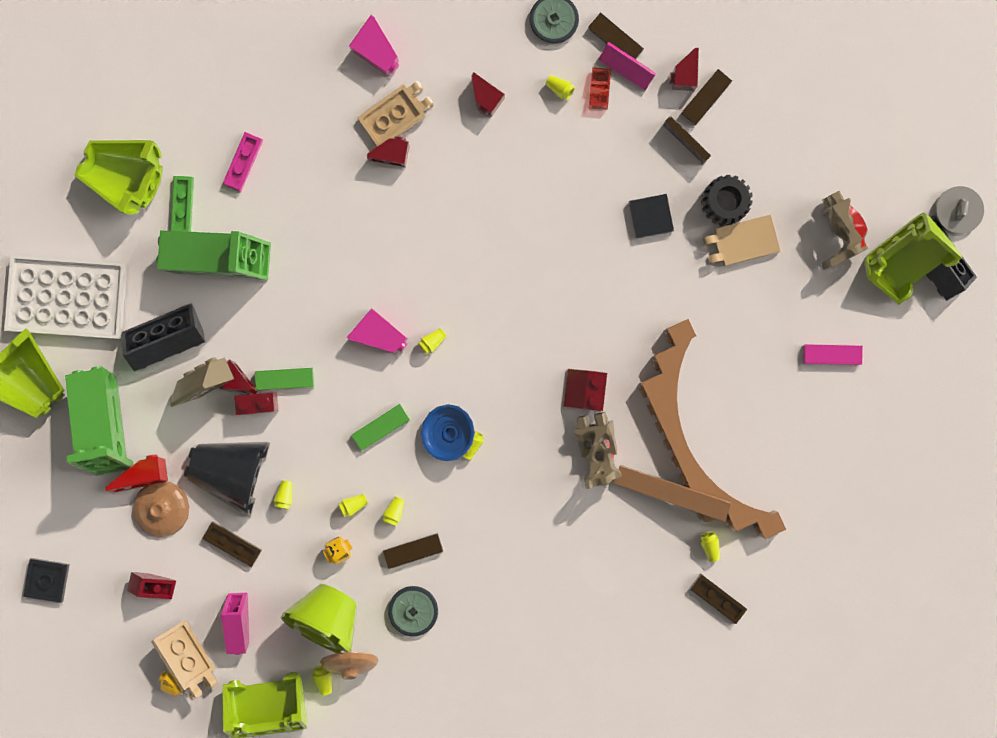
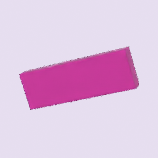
(627, 66)
(242, 162)
(833, 354)

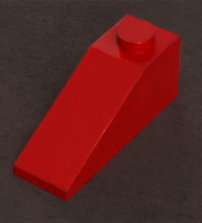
(141, 474)

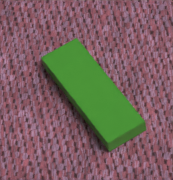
(182, 203)
(284, 378)
(380, 427)

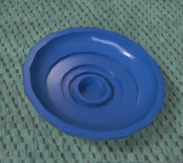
(447, 432)

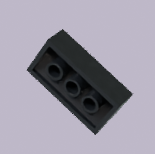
(952, 279)
(162, 337)

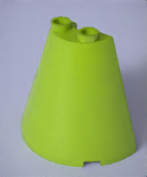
(122, 172)
(27, 377)

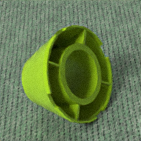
(324, 618)

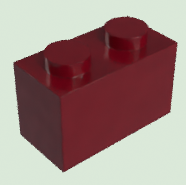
(256, 403)

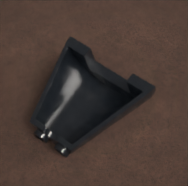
(228, 471)

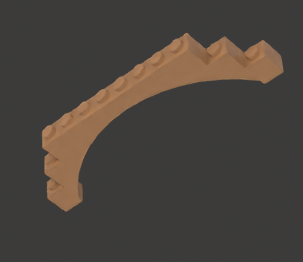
(662, 399)

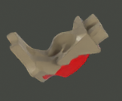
(845, 224)
(599, 436)

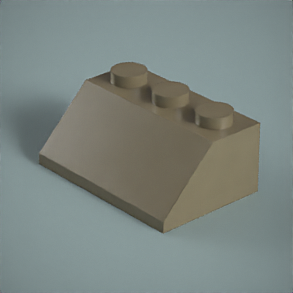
(201, 381)

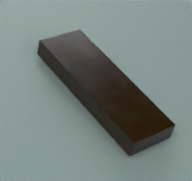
(609, 32)
(706, 97)
(686, 139)
(232, 544)
(413, 550)
(718, 598)

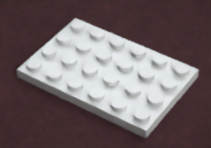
(65, 296)

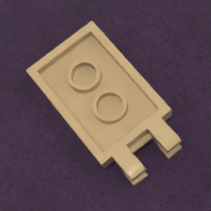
(395, 113)
(744, 241)
(185, 659)

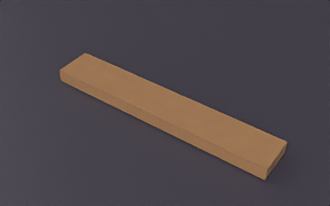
(673, 493)

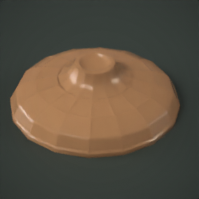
(161, 509)
(349, 664)

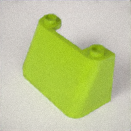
(909, 257)
(264, 707)

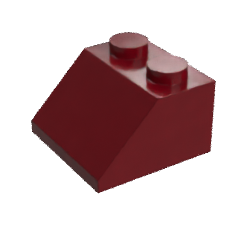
(585, 389)

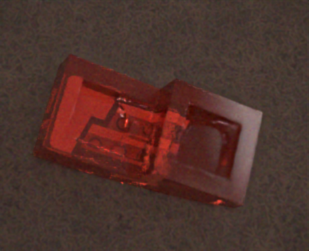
(599, 88)

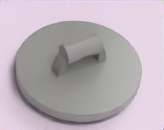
(959, 210)

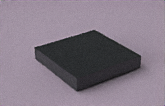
(651, 216)
(46, 580)

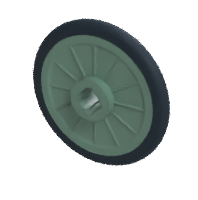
(555, 31)
(403, 619)

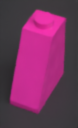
(374, 47)
(378, 333)
(236, 623)

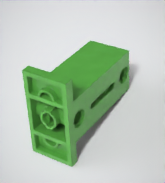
(213, 254)
(96, 422)

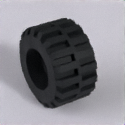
(738, 189)

